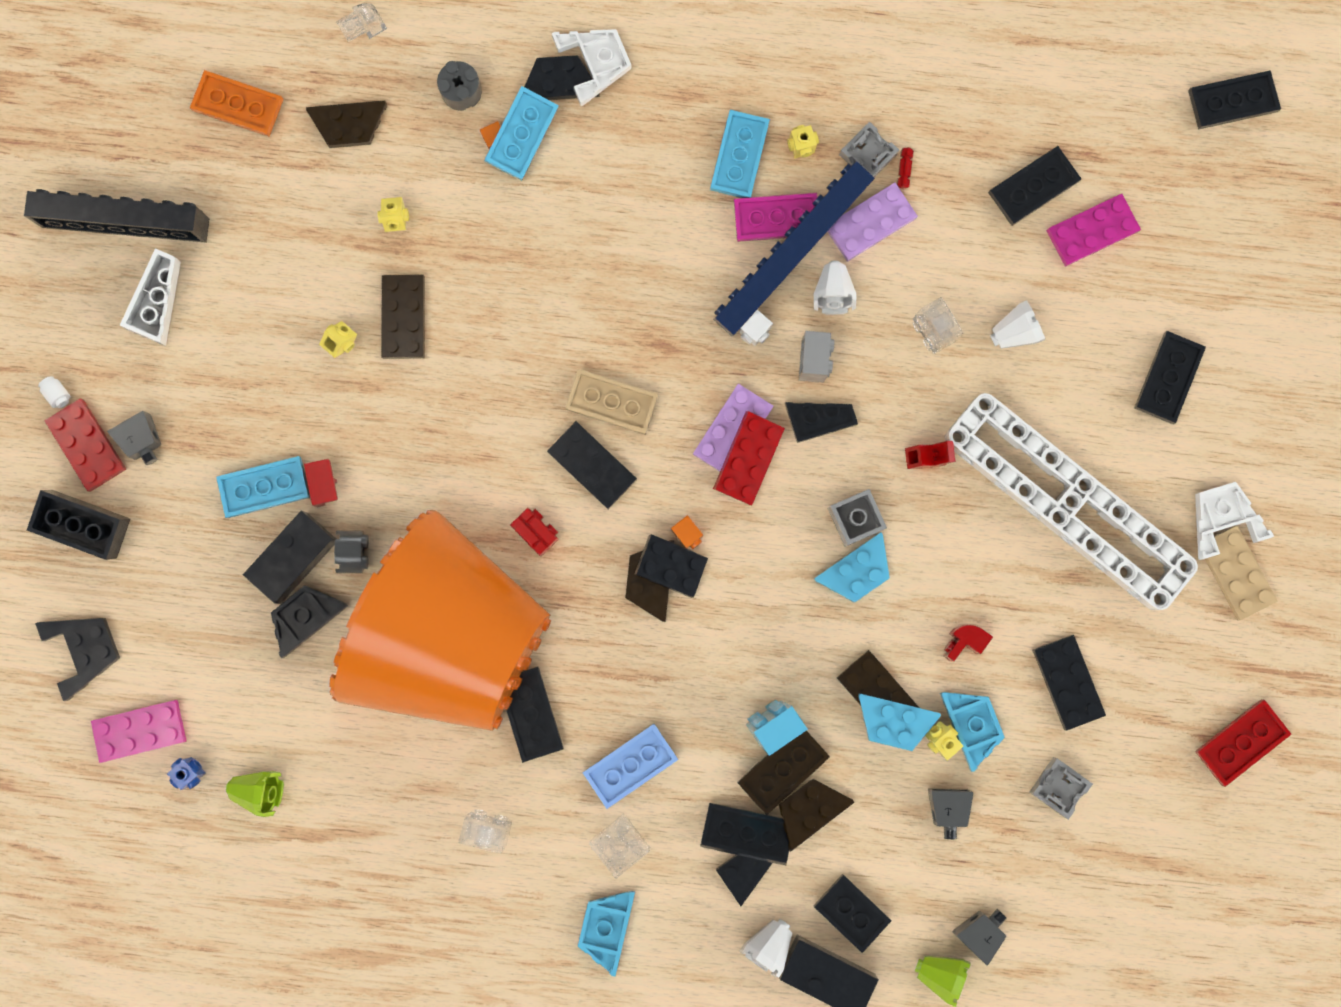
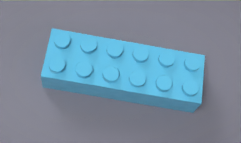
(775, 726)

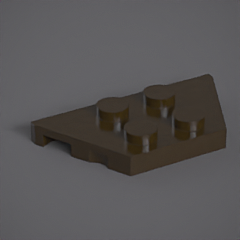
(347, 123)
(644, 593)
(810, 810)

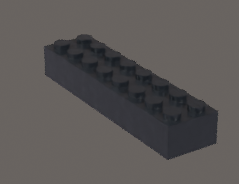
(116, 216)

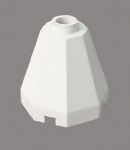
(834, 290)
(1018, 328)
(769, 947)

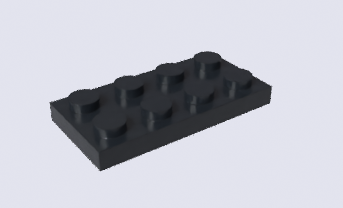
(1234, 99)
(1034, 185)
(1170, 377)
(592, 465)
(1069, 682)
(533, 718)
(745, 834)

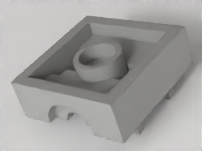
(874, 147)
(1052, 782)

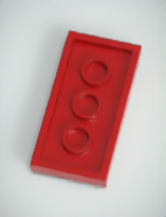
(85, 445)
(748, 458)
(1243, 742)

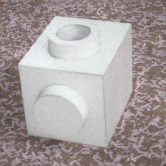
(756, 329)

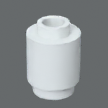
(54, 392)

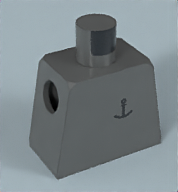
(137, 437)
(950, 809)
(982, 934)

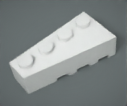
(154, 298)

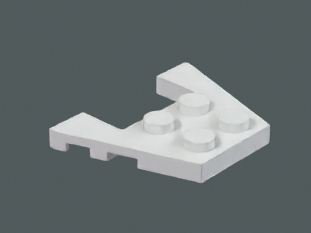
(603, 56)
(1222, 509)

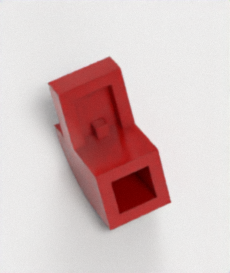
(930, 455)
(967, 635)

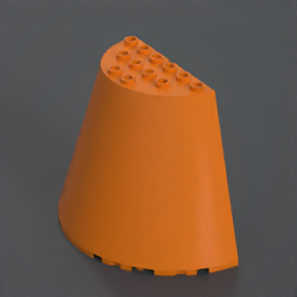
(438, 632)

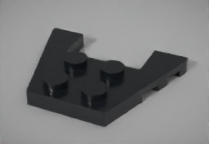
(89, 646)

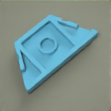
(858, 571)
(895, 722)
(976, 725)
(606, 928)

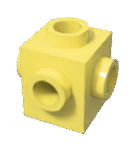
(798, 145)
(393, 214)
(338, 339)
(943, 740)

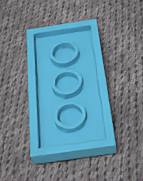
(521, 133)
(739, 154)
(263, 487)

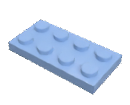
(630, 766)

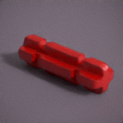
(905, 168)

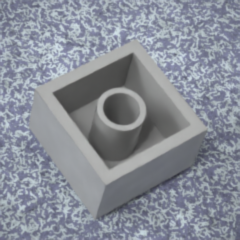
(815, 355)
(857, 517)

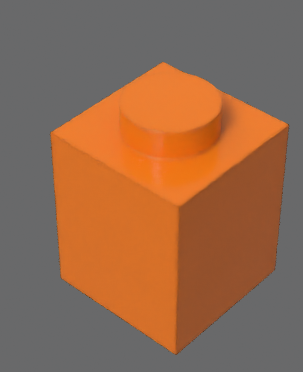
(687, 533)

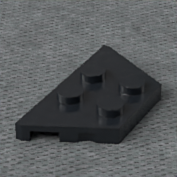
(557, 76)
(302, 617)

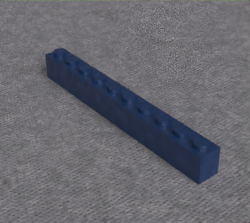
(794, 248)

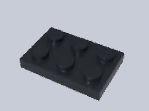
(671, 566)
(852, 913)

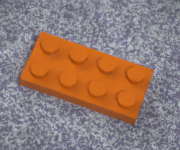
(236, 103)

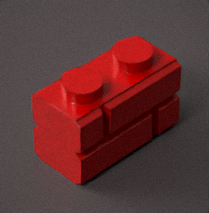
(534, 531)

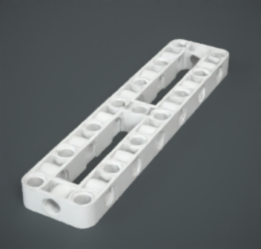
(1070, 527)

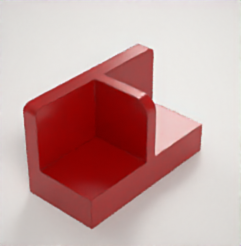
(321, 482)

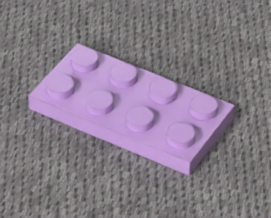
(871, 222)
(722, 432)

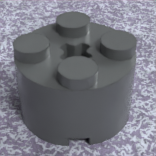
(466, 78)
(350, 551)

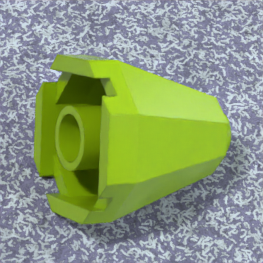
(257, 792)
(943, 976)

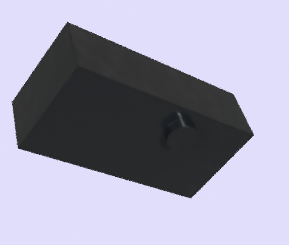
(78, 524)
(290, 557)
(827, 975)

